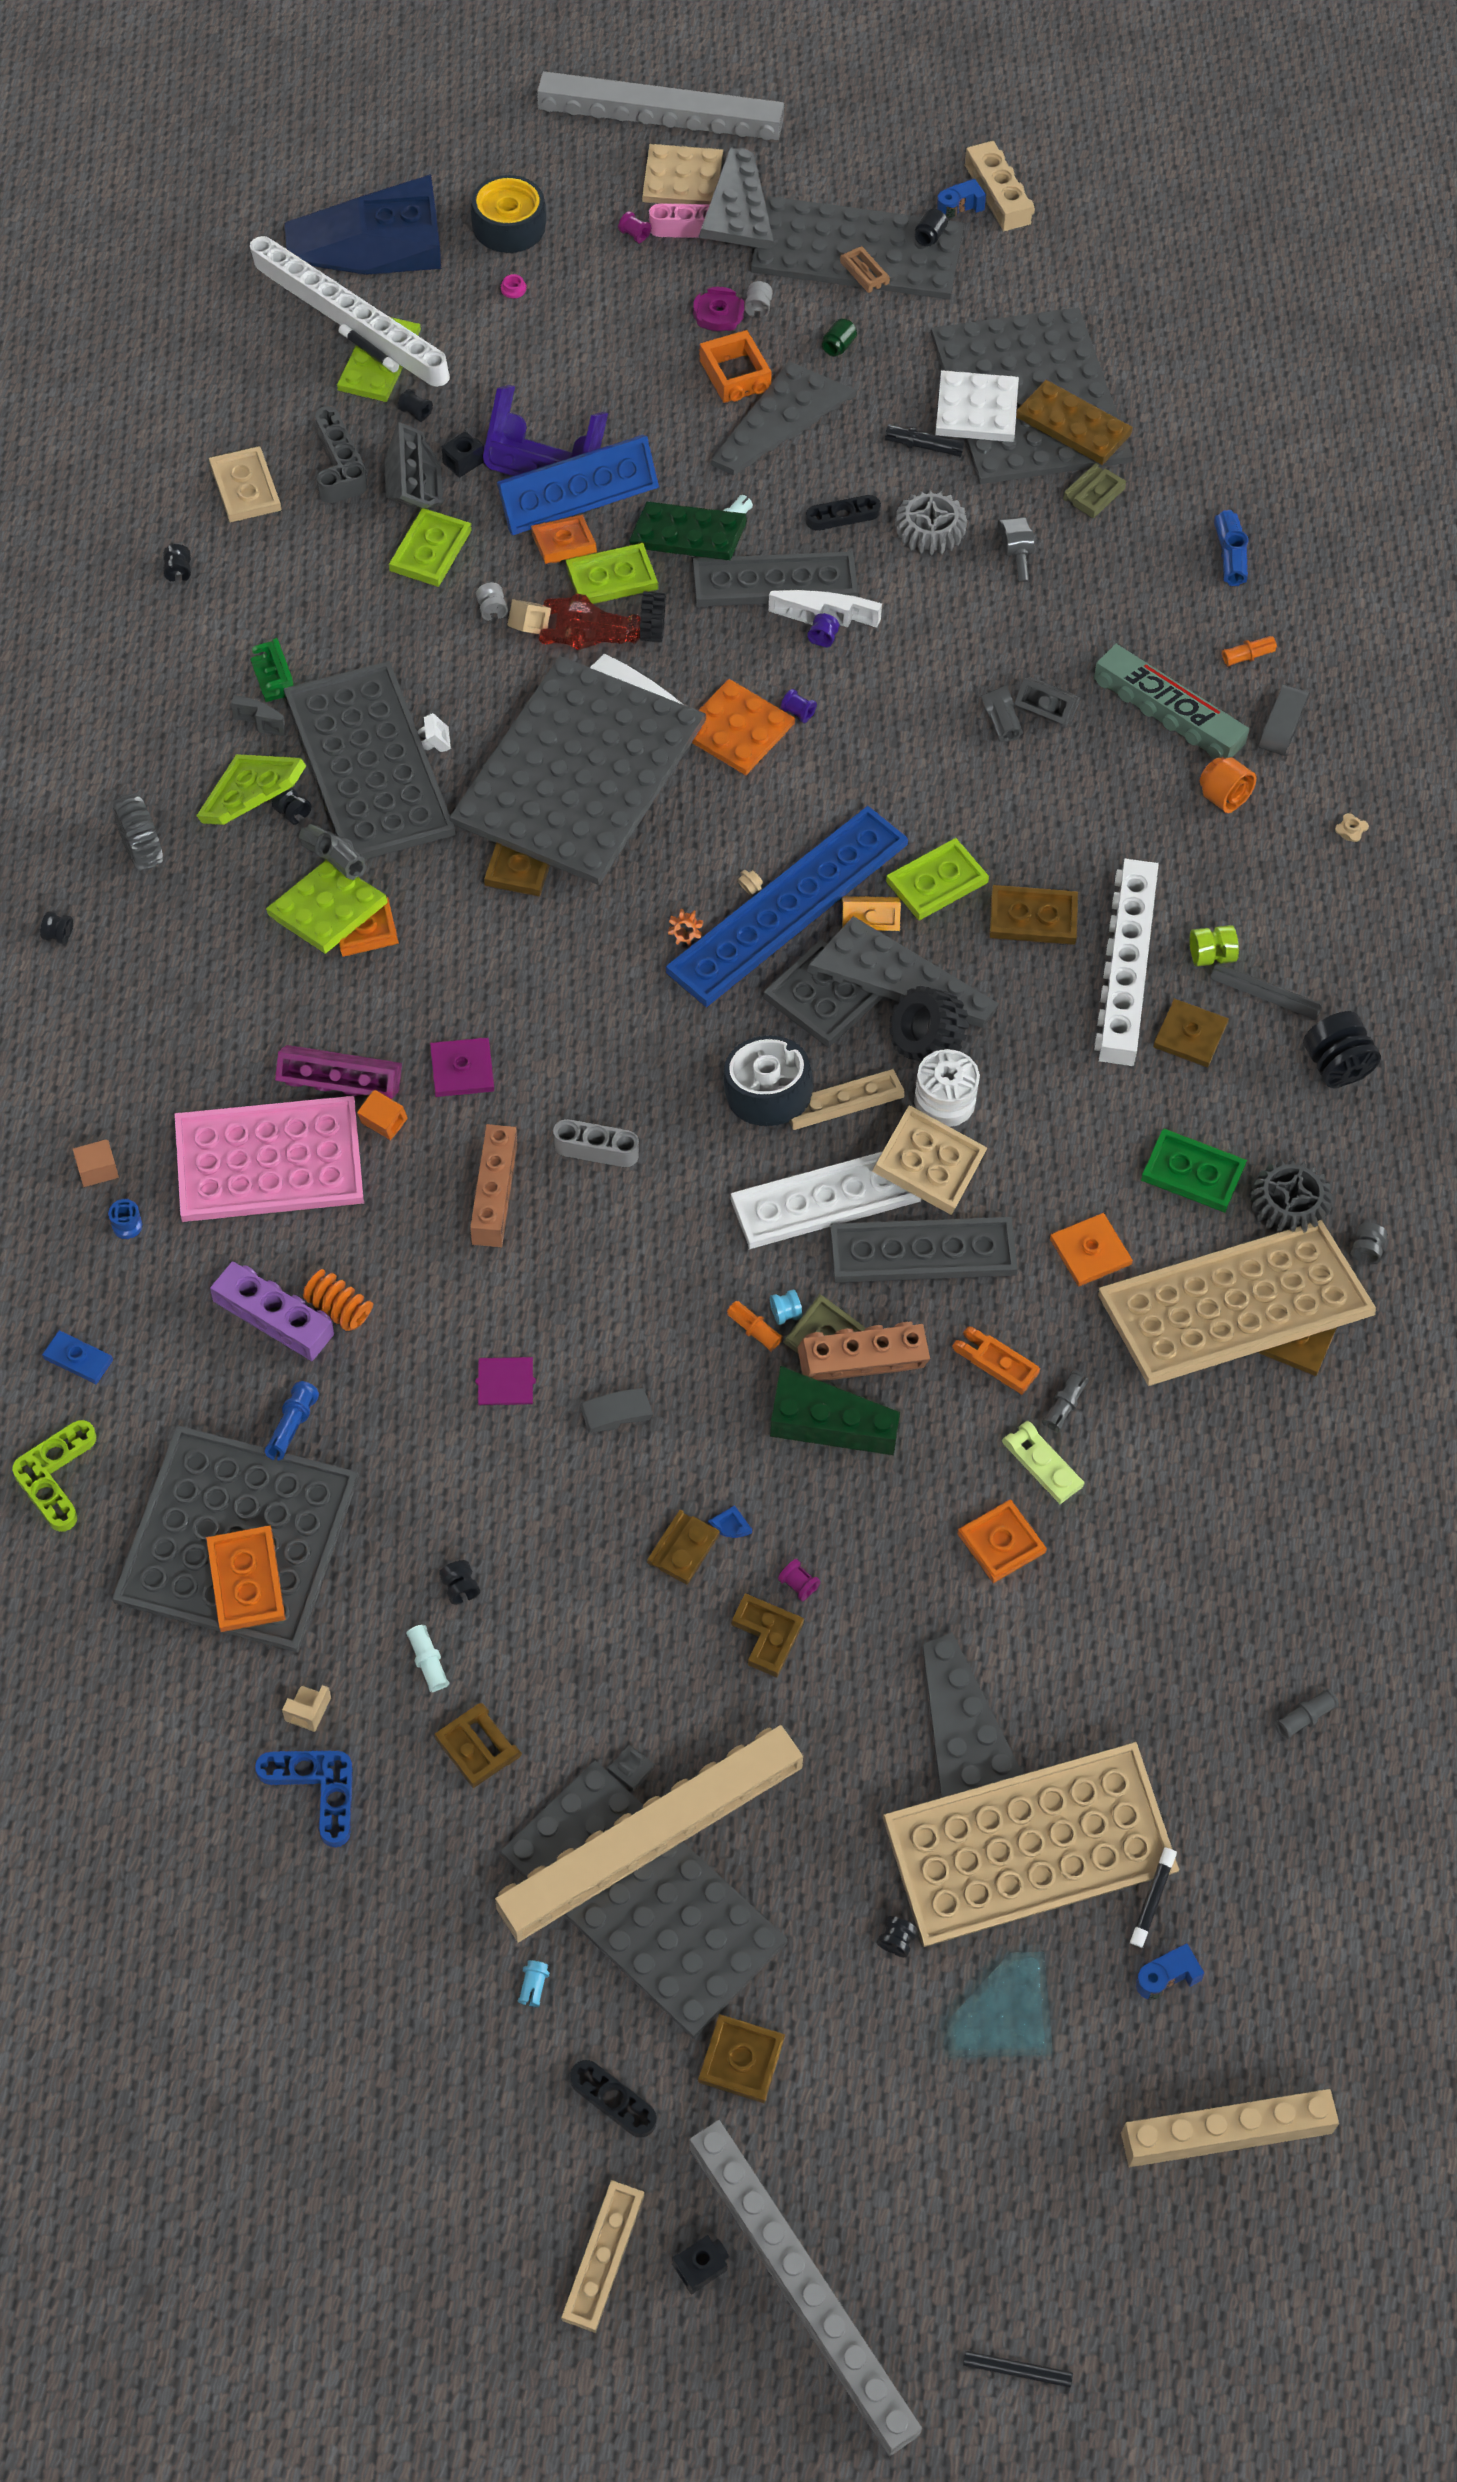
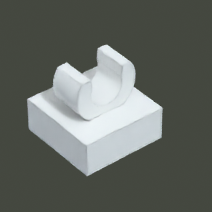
(435, 734)

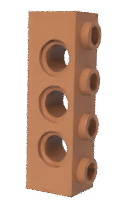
(494, 1185)

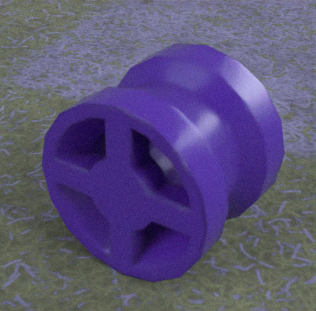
(823, 630)

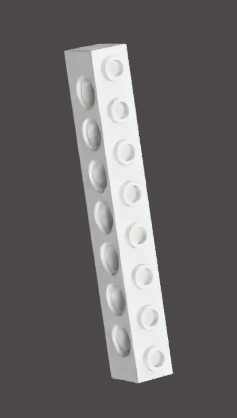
(1135, 897)

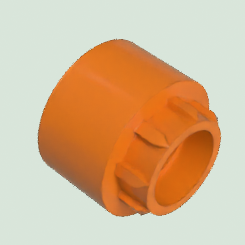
(1228, 781)

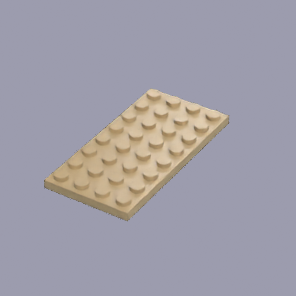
(1235, 1302)
(1028, 1844)

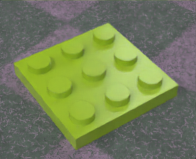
(326, 906)

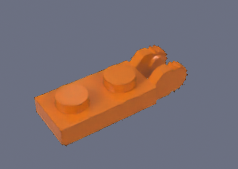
(997, 1360)

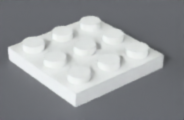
(977, 406)

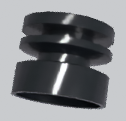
(1341, 1049)

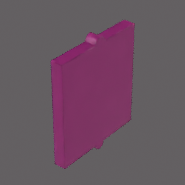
(505, 1381)

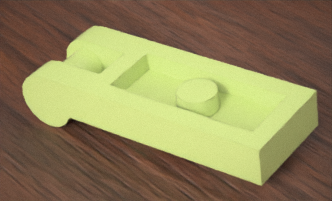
(1043, 1462)

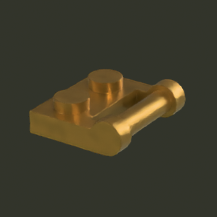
(468, 1750)

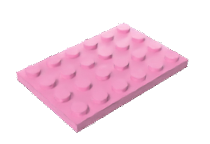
(268, 1158)

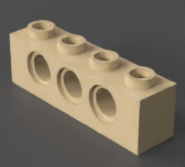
(1002, 190)

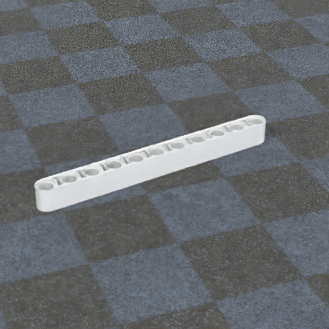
(349, 309)

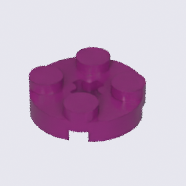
(711, 319)

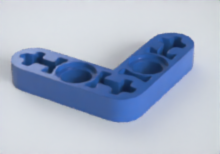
(320, 1775)

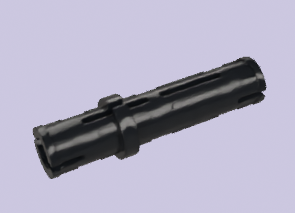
(924, 440)

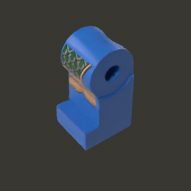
(961, 198)
(1167, 1971)

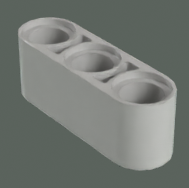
(585, 1134)

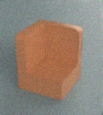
(95, 1163)

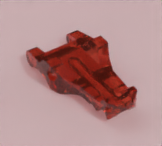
(585, 625)

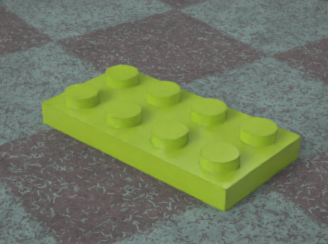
(367, 376)

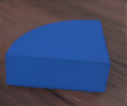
(731, 1523)

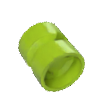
(1214, 945)

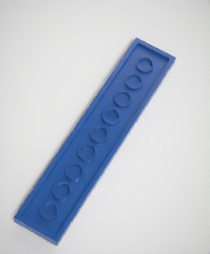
(786, 906)

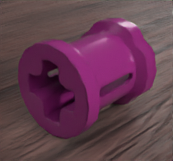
(634, 227)
(799, 1580)

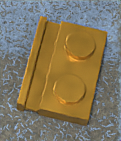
(683, 1547)

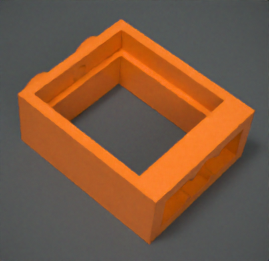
(729, 348)

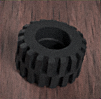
(912, 1018)

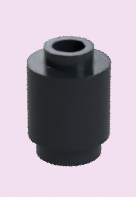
(930, 227)

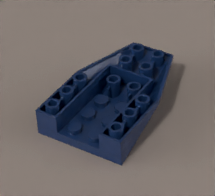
(372, 232)

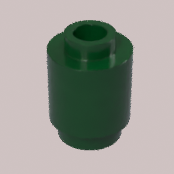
(839, 337)

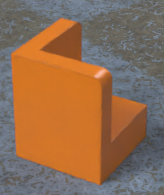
(382, 1114)

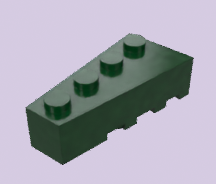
(830, 1416)

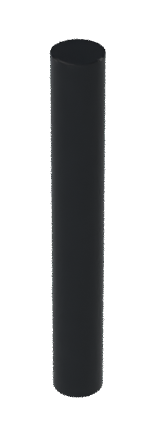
(1018, 2369)

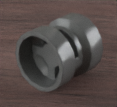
(1369, 1242)

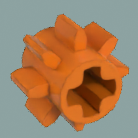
(690, 921)

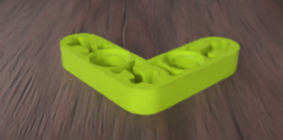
(44, 1467)

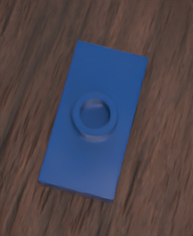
(77, 1357)

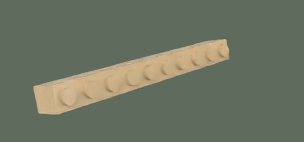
(648, 1833)

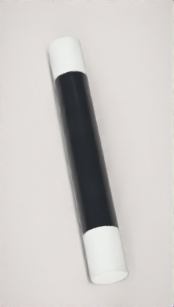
(368, 348)
(1153, 1897)

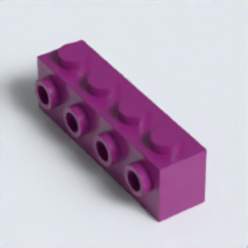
(337, 1071)

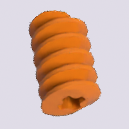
(336, 1301)

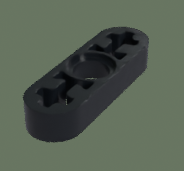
(848, 505)
(587, 2089)

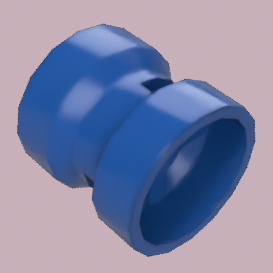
(126, 1226)

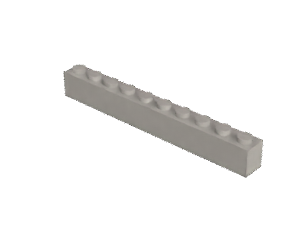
(660, 105)
(805, 2288)

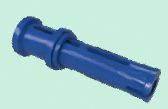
(294, 1412)

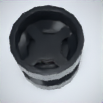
(177, 562)
(291, 805)
(459, 1580)

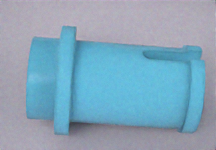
(533, 1982)

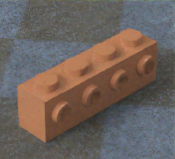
(863, 1352)

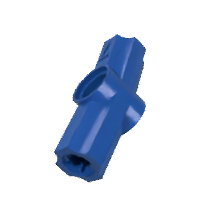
(1234, 547)

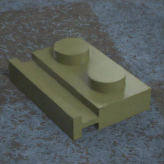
(1094, 490)

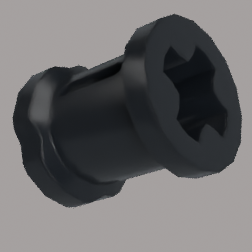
(415, 405)

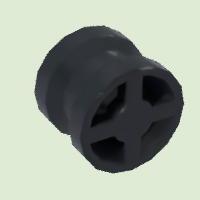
(56, 927)
(897, 1936)

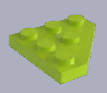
(248, 784)

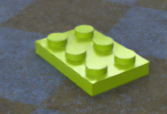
(430, 547)
(612, 573)
(937, 879)

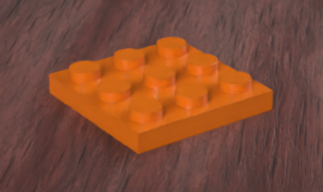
(740, 726)

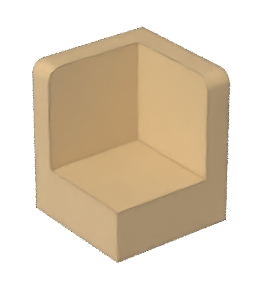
(528, 616)
(307, 1707)

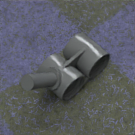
(1018, 542)

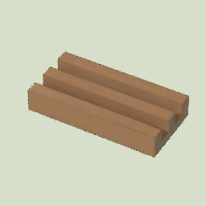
(860, 270)

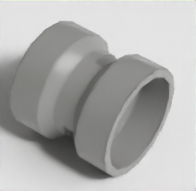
(758, 298)
(491, 600)

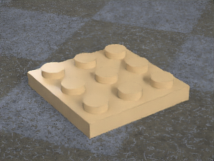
(681, 174)
(929, 1159)

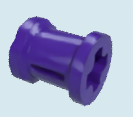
(798, 705)

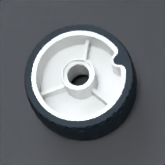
(768, 1080)

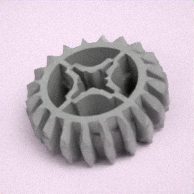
(918, 514)

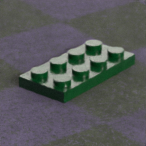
(689, 530)

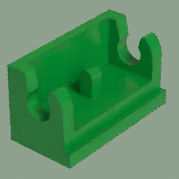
(271, 670)

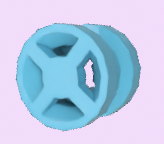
(786, 1307)

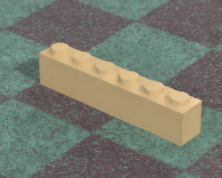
(1229, 2128)

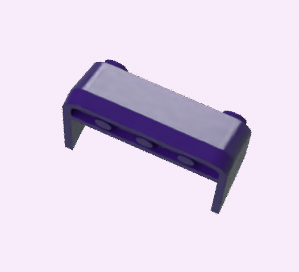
(512, 454)

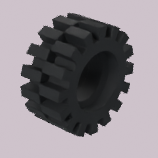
(652, 616)

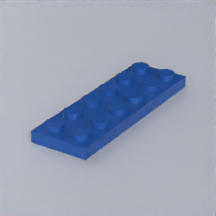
(578, 484)

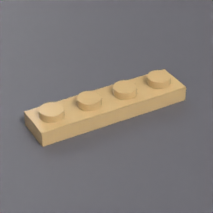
(850, 1098)
(603, 2256)

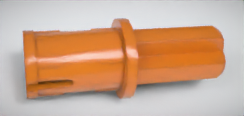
(1249, 650)
(754, 1325)

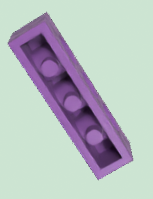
(239, 1280)

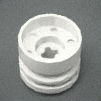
(947, 1086)

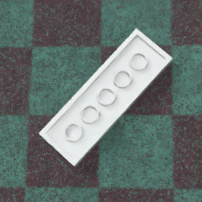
(816, 1201)

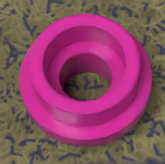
(513, 286)

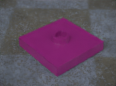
(462, 1067)

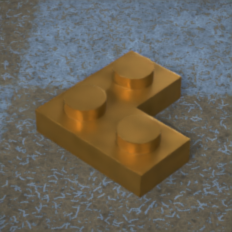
(775, 1629)

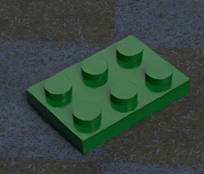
(1194, 1170)

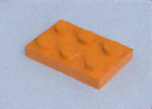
(245, 1578)

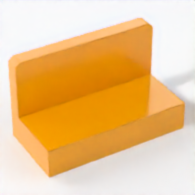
(877, 912)

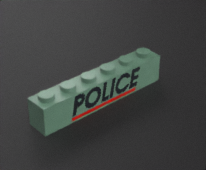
(1170, 703)

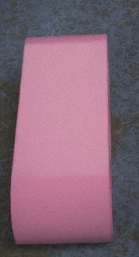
(677, 219)

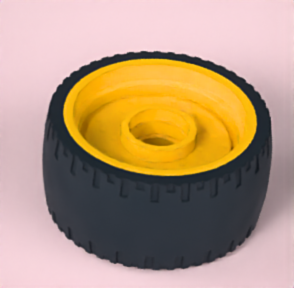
(508, 213)

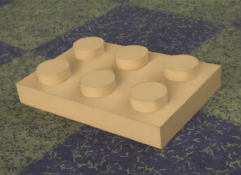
(245, 484)

